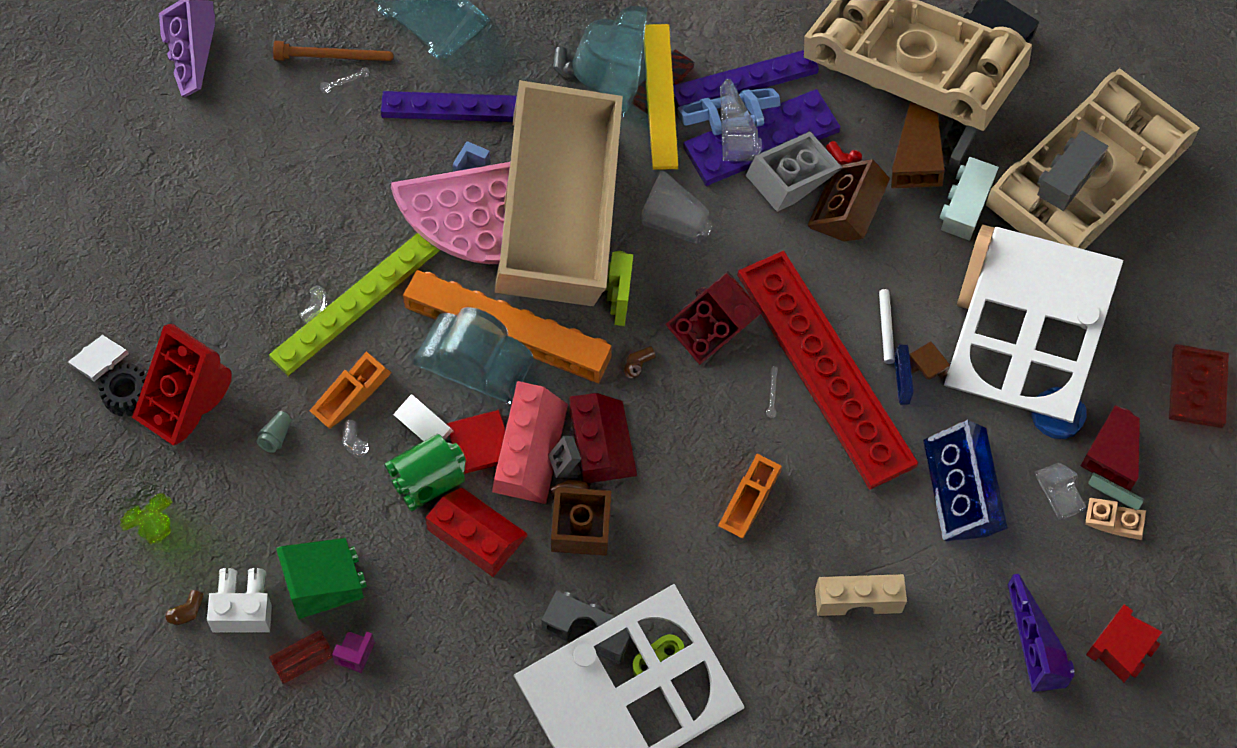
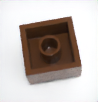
(581, 521)

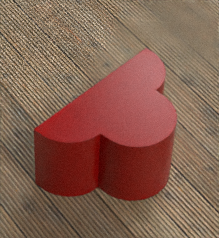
(180, 385)

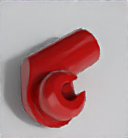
(841, 157)

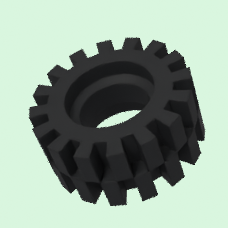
(115, 379)

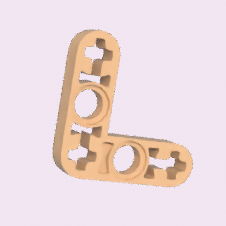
(975, 265)

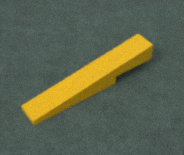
(660, 97)

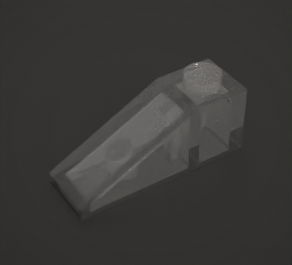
(739, 132)

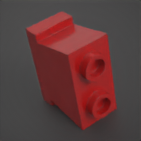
(1125, 644)

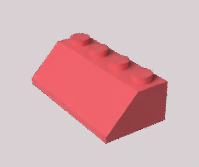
(530, 436)

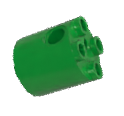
(427, 471)

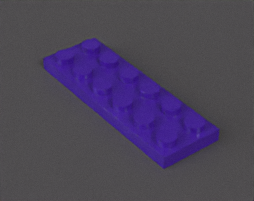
(781, 125)

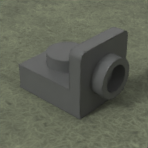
(565, 458)

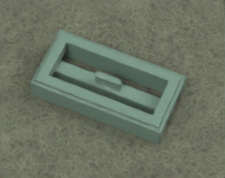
(1115, 491)

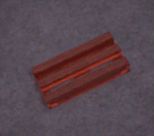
(296, 647)

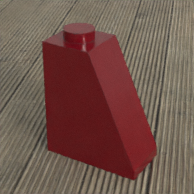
(1116, 449)

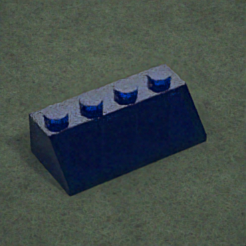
(965, 482)

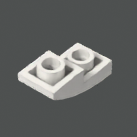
(421, 419)

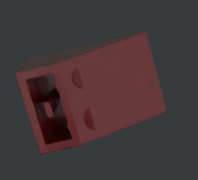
(713, 317)

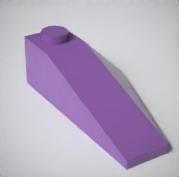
(188, 32)

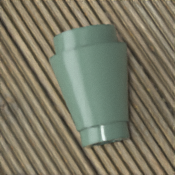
(274, 432)

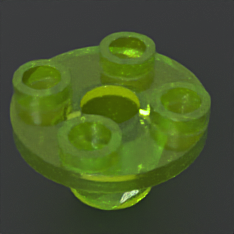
(151, 520)

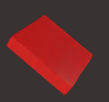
(479, 439)

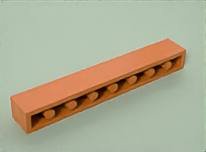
(544, 338)

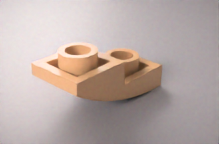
(1110, 518)

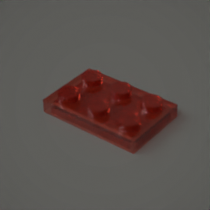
(1199, 386)

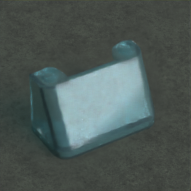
(439, 23)

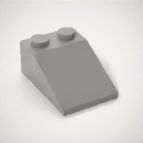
(792, 170)

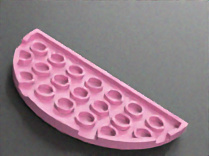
(458, 210)

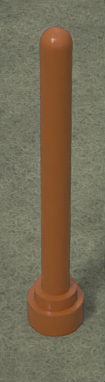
(283, 51)

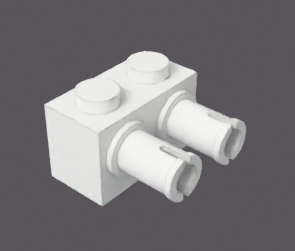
(240, 611)

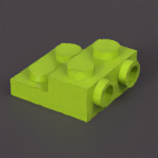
(618, 284)

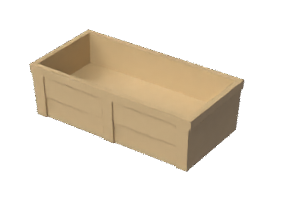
(560, 194)

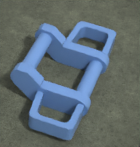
(707, 109)

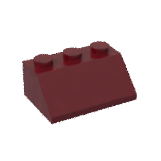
(601, 438)

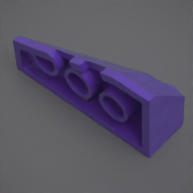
(1042, 650)

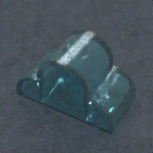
(612, 54)
(475, 353)

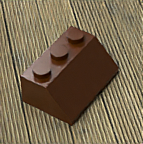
(850, 201)

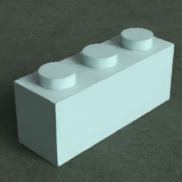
(968, 198)

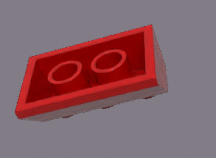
(474, 530)

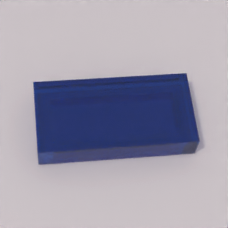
(903, 375)

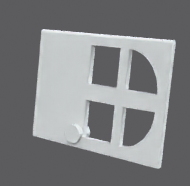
(1044, 282)
(586, 710)

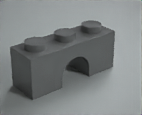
(568, 613)

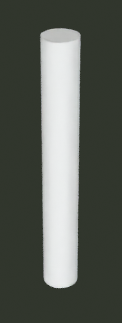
(886, 323)

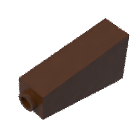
(919, 151)

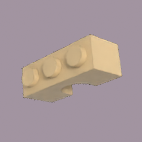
(841, 593)

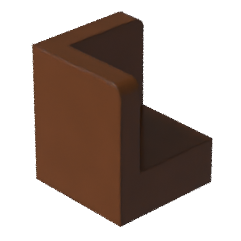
(929, 362)

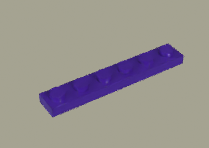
(750, 77)
(448, 106)

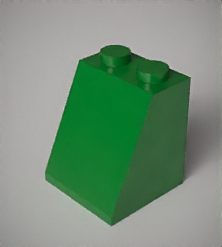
(321, 575)

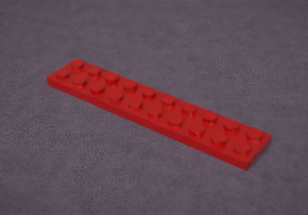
(827, 370)

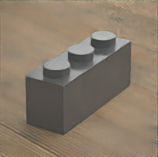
(1071, 170)

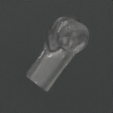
(317, 304)
(351, 441)

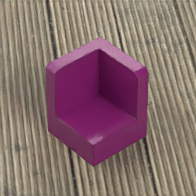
(354, 651)

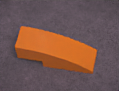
(350, 390)
(750, 496)

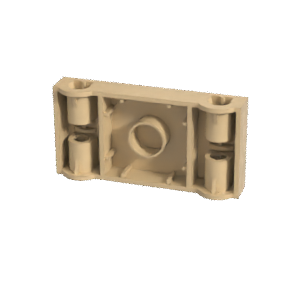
(921, 55)
(1142, 142)

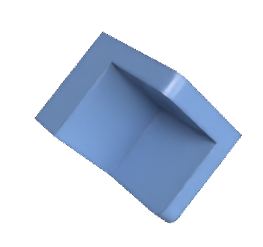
(471, 157)

